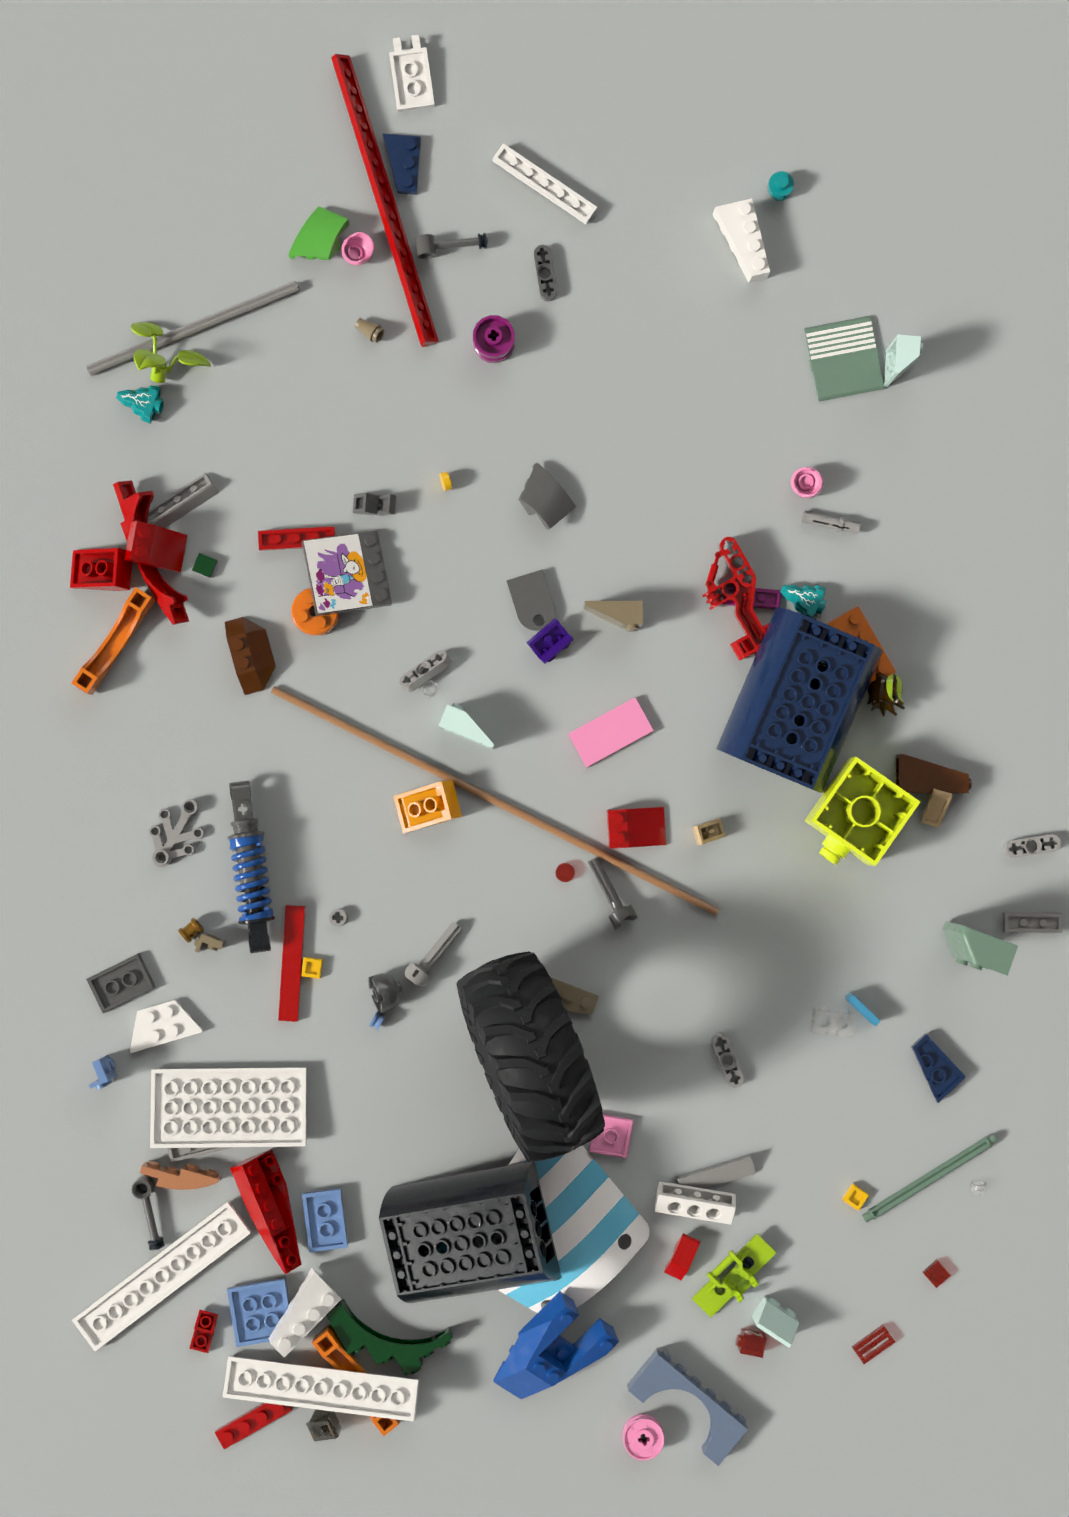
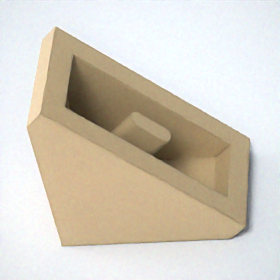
(708, 831)

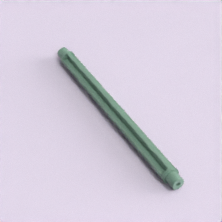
(929, 1178)

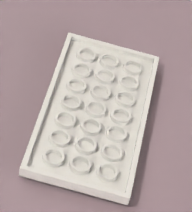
(228, 1107)

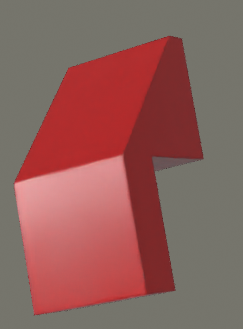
(682, 1256)

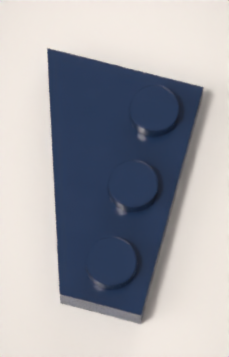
(404, 161)
(937, 1068)

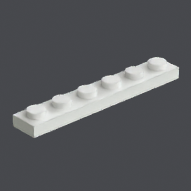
(544, 184)

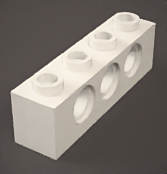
(695, 1202)

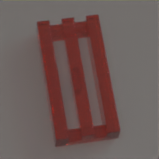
(868, 1338)

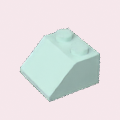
(776, 1321)

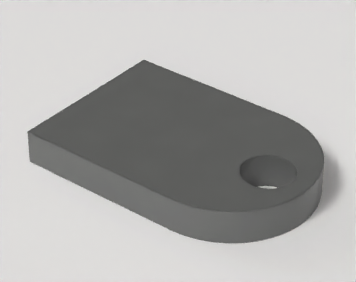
(532, 598)

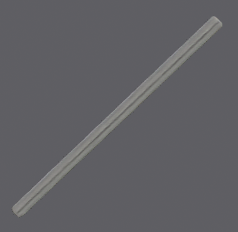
(196, 327)

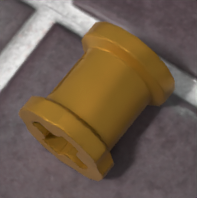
(191, 930)

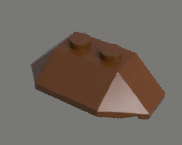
(250, 654)

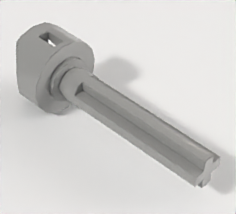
(418, 974)

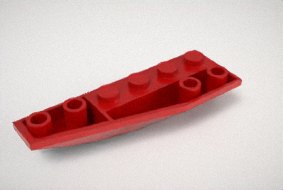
(269, 1206)

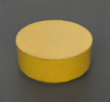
(445, 481)

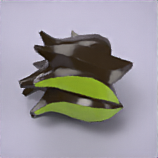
(886, 693)

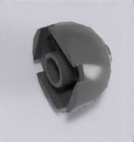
(385, 991)

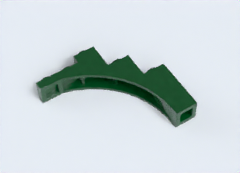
(408, 1352)

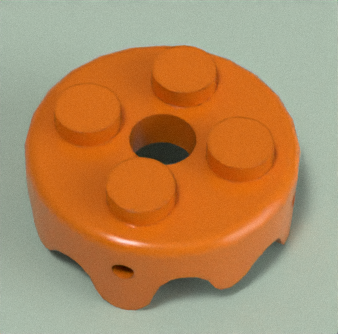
(305, 622)

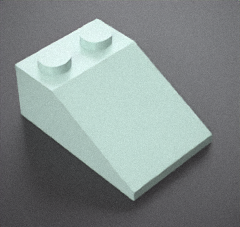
(460, 723)

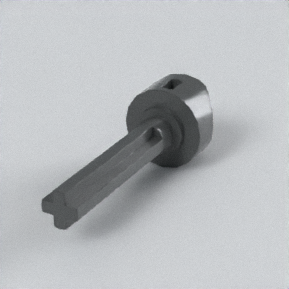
(620, 912)

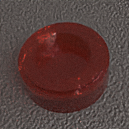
(564, 872)

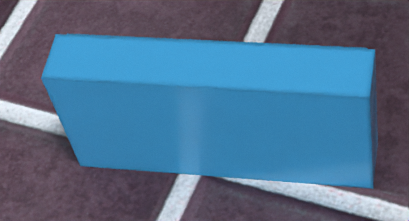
(863, 1010)

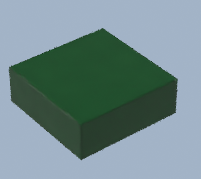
(204, 565)

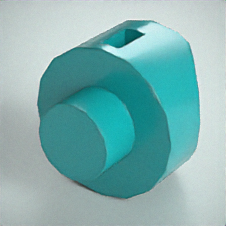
(780, 185)

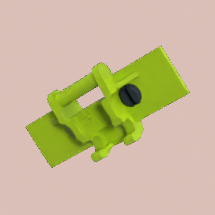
(738, 1279)

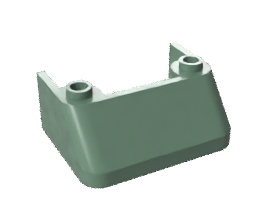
(979, 948)

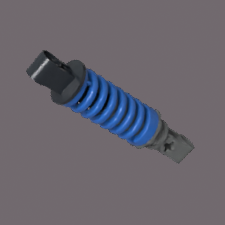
(246, 843)

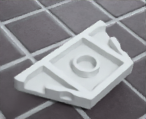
(162, 1025)

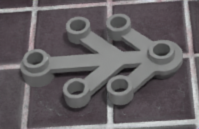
(174, 836)

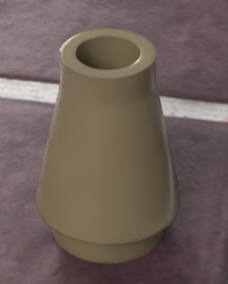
(371, 330)

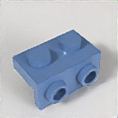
(105, 1072)

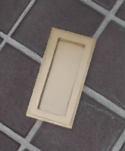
(936, 808)

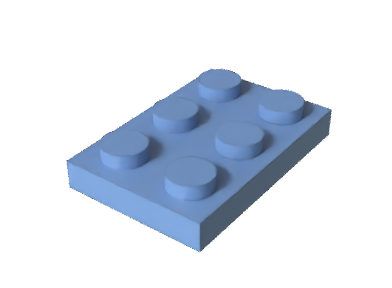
(325, 1220)

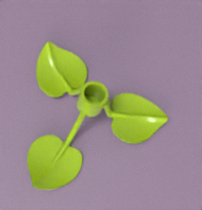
(146, 359)

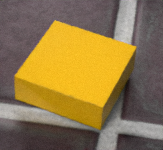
(312, 967)
(855, 1197)

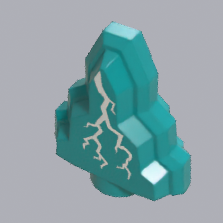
(143, 402)
(807, 599)

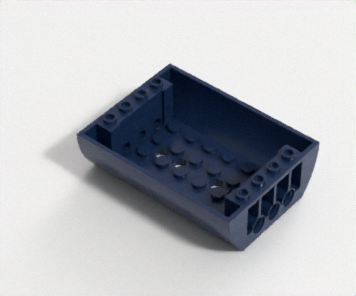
(781, 690)

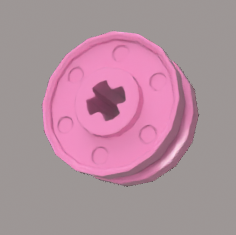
(632, 1440)

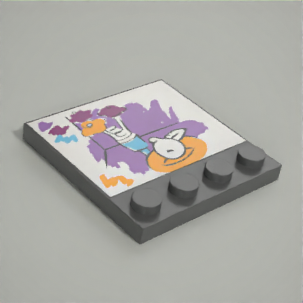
(346, 573)

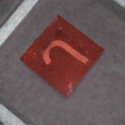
(936, 1273)

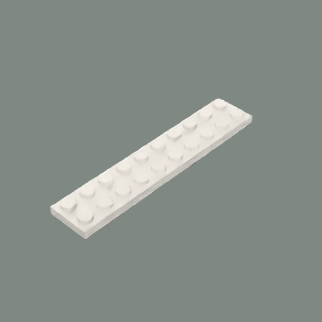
(161, 1276)
(321, 1388)

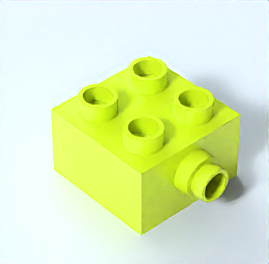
(860, 813)

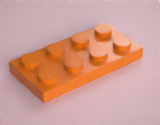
(855, 624)

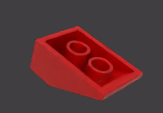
(155, 546)
(100, 570)
(636, 827)

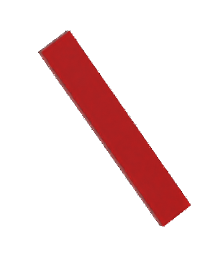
(291, 963)

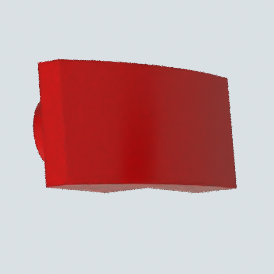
(204, 1331)

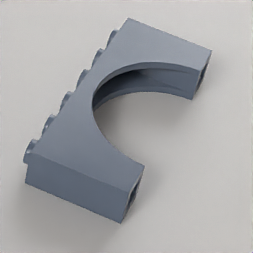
(662, 1374)

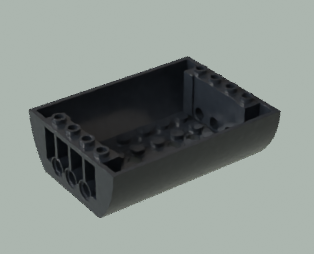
(454, 1213)

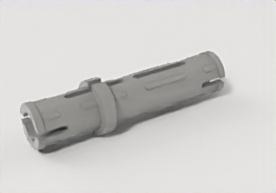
(839, 524)

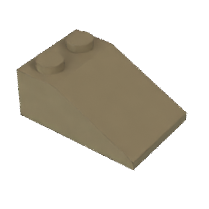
(620, 613)

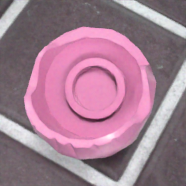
(357, 248)
(807, 482)

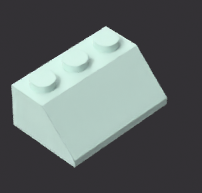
(900, 356)

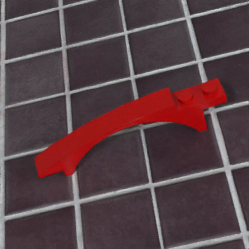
(136, 508)

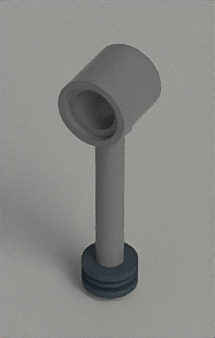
(427, 246)
(156, 1242)

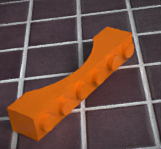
(102, 660)
(334, 1352)

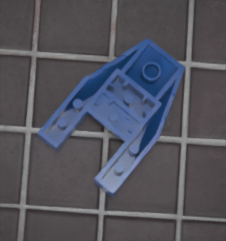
(544, 1357)

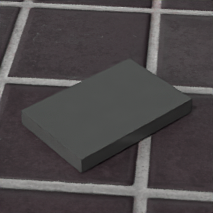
(121, 983)

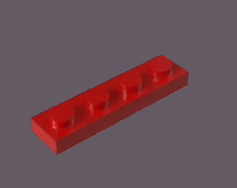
(291, 538)
(250, 1423)

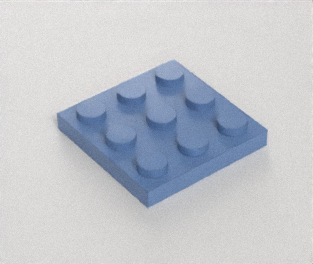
(257, 1310)

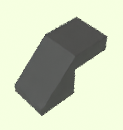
(373, 504)

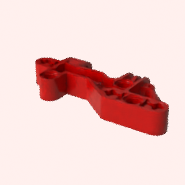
(742, 598)

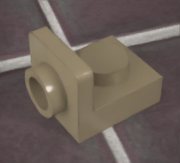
(213, 942)

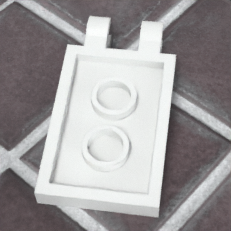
(411, 76)

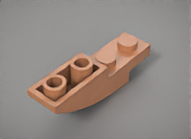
(188, 1178)

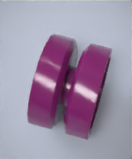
(493, 327)

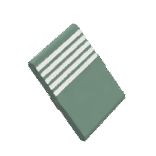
(844, 358)

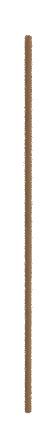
(496, 801)

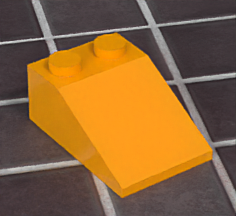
(427, 806)

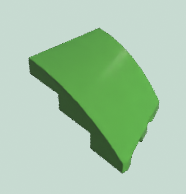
(319, 236)

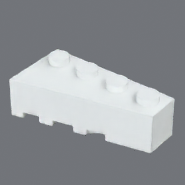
(743, 234)
(304, 1312)

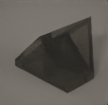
(324, 1425)

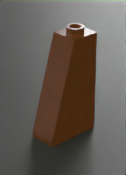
(923, 776)

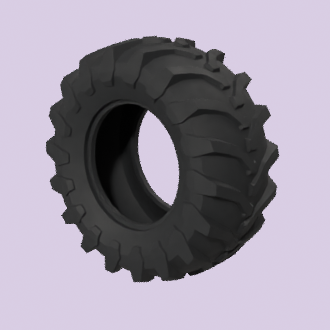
(531, 1056)

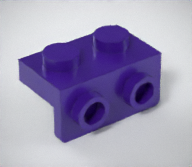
(550, 641)

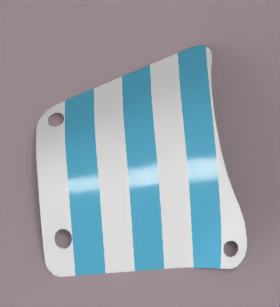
(585, 1224)

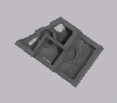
(545, 497)

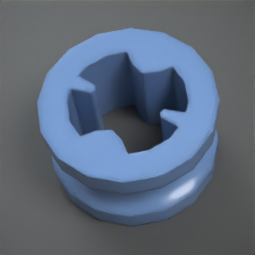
(377, 1020)

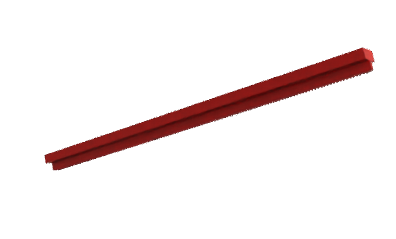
(385, 200)

